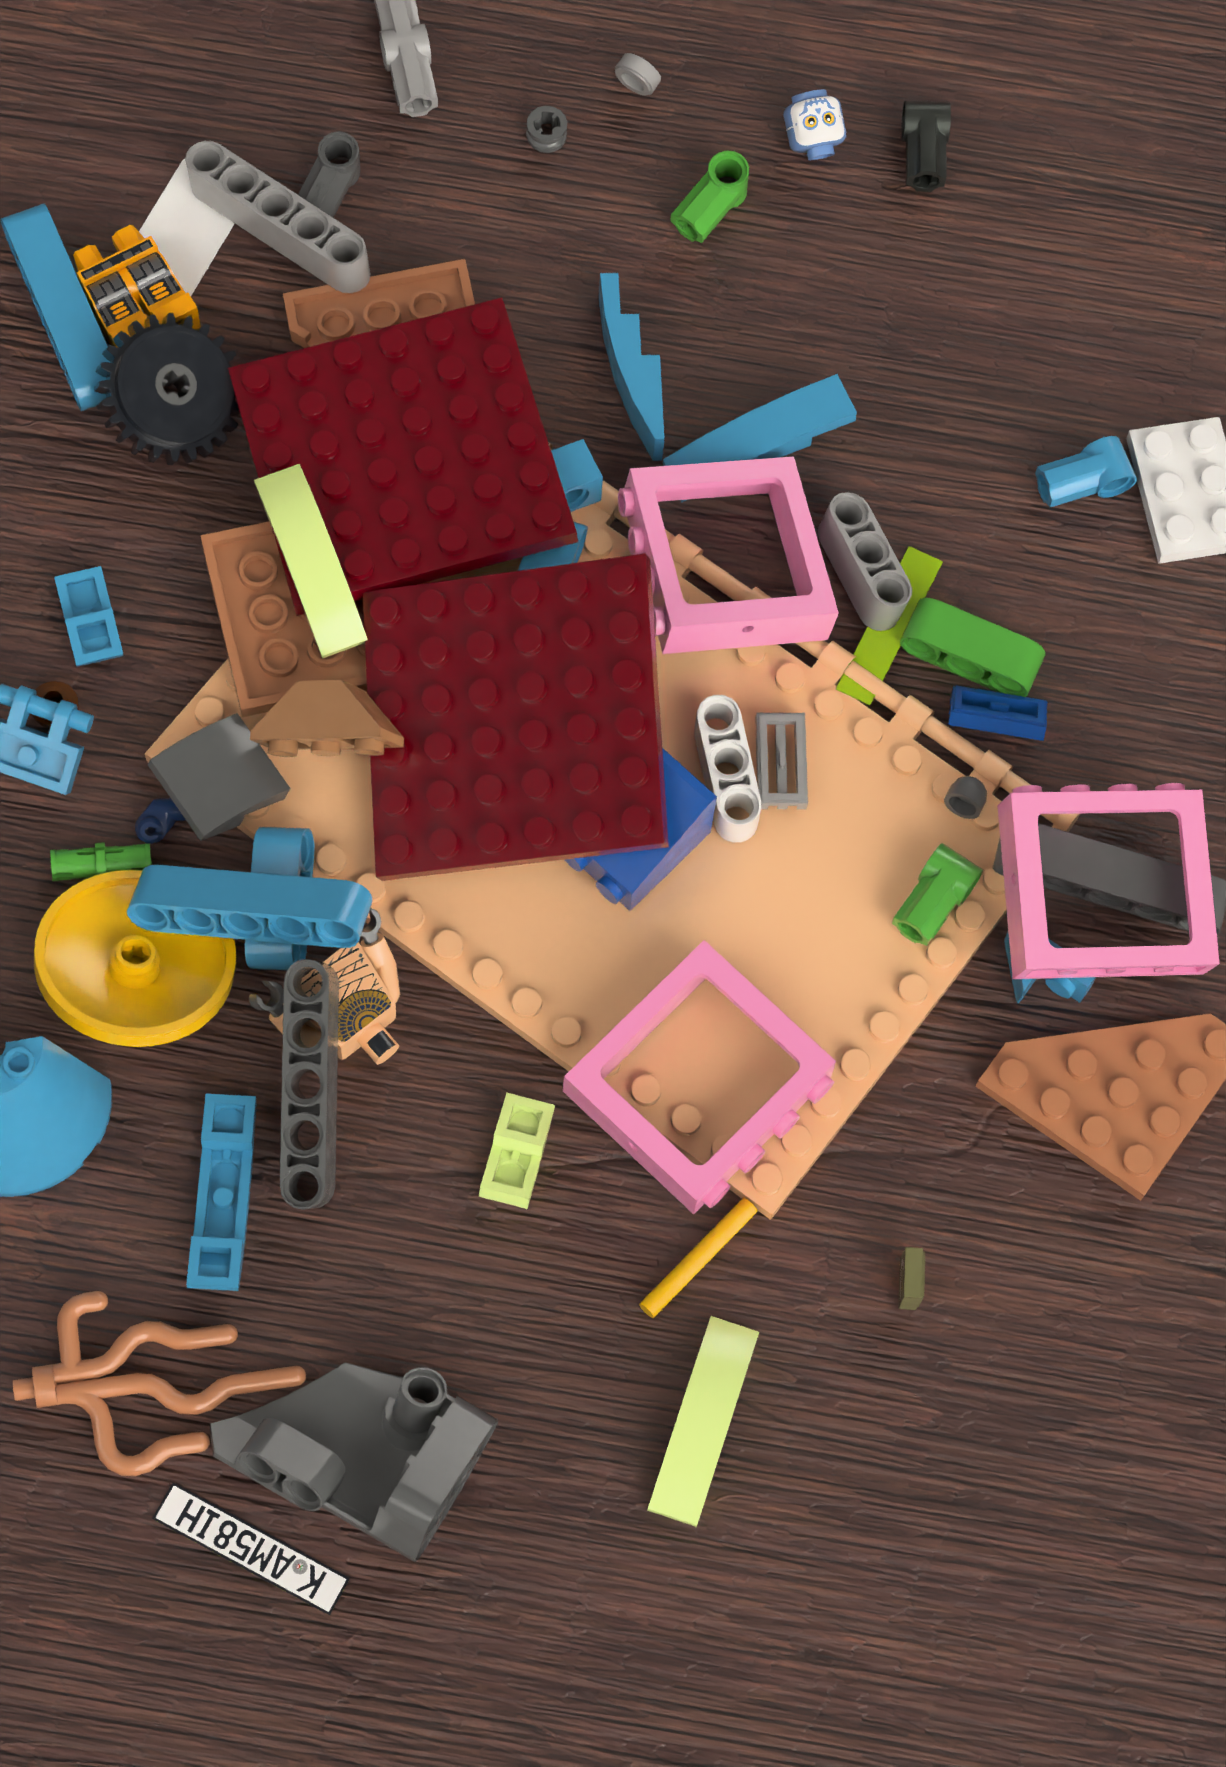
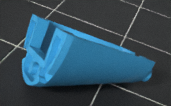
(49, 1115)

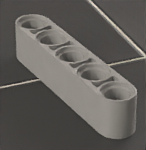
(278, 217)

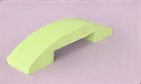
(311, 560)
(703, 1421)

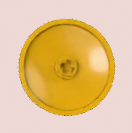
(124, 979)

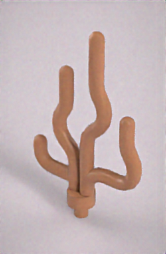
(77, 1382)

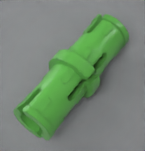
(98, 860)

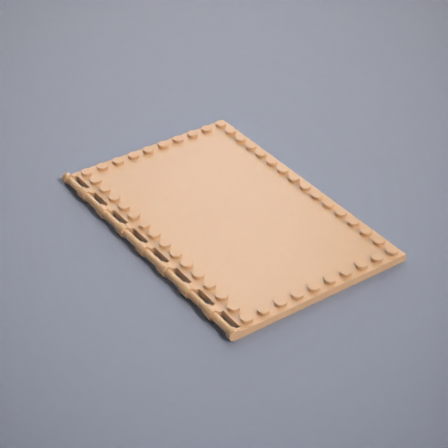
(790, 908)

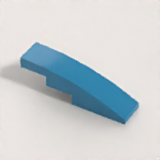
(634, 374)
(773, 428)

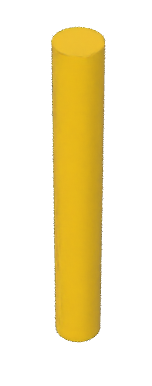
(698, 1257)

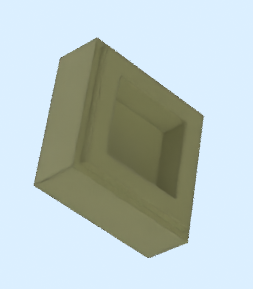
(911, 1278)

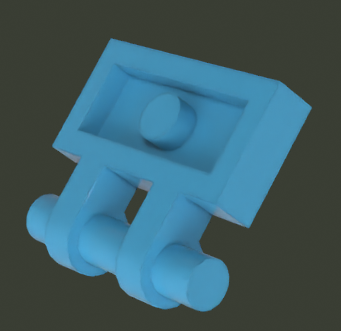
(39, 756)

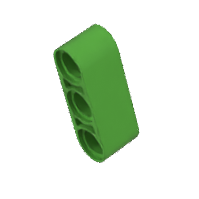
(972, 647)

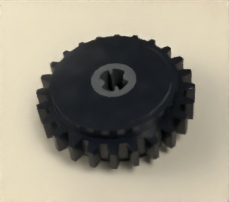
(171, 421)

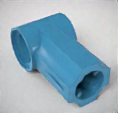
(1098, 469)

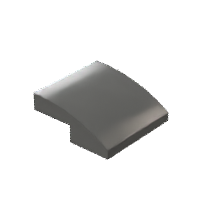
(218, 777)

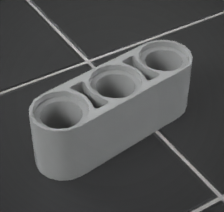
(854, 536)

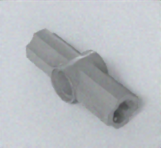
(407, 56)

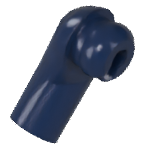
(157, 820)

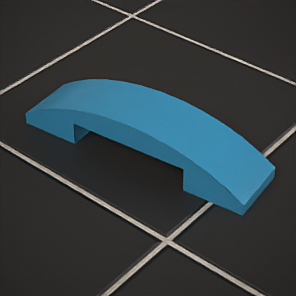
(222, 1192)

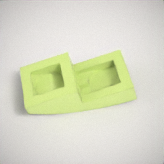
(516, 1150)

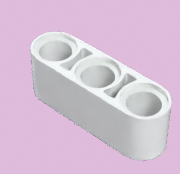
(730, 747)

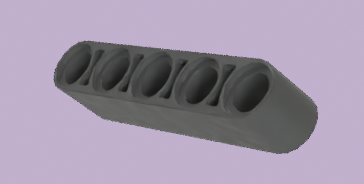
(1117, 878)
(323, 1106)

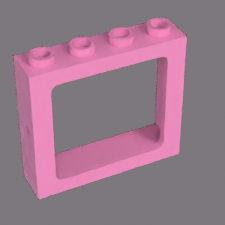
(734, 623)
(1024, 891)
(689, 1182)

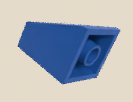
(634, 874)

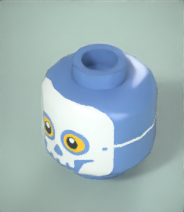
(814, 124)

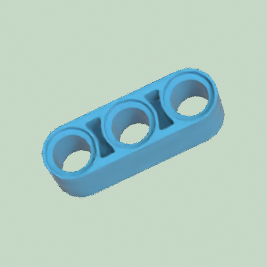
(280, 853)

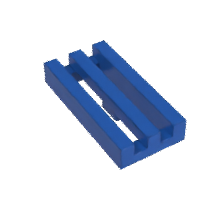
(998, 713)

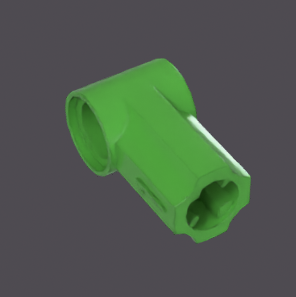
(711, 197)
(941, 886)

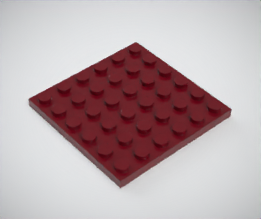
(412, 447)
(518, 718)

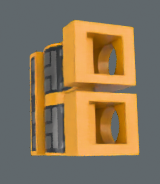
(130, 279)

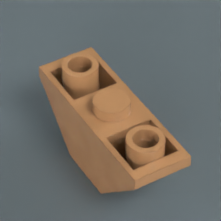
(325, 719)

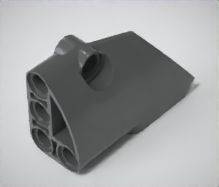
(363, 1450)

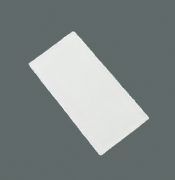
(186, 230)

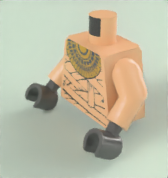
(366, 996)

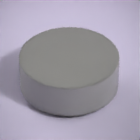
(637, 74)

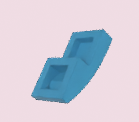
(88, 616)

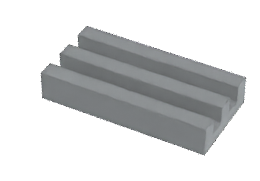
(781, 798)

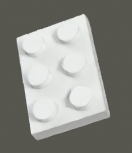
(1182, 486)

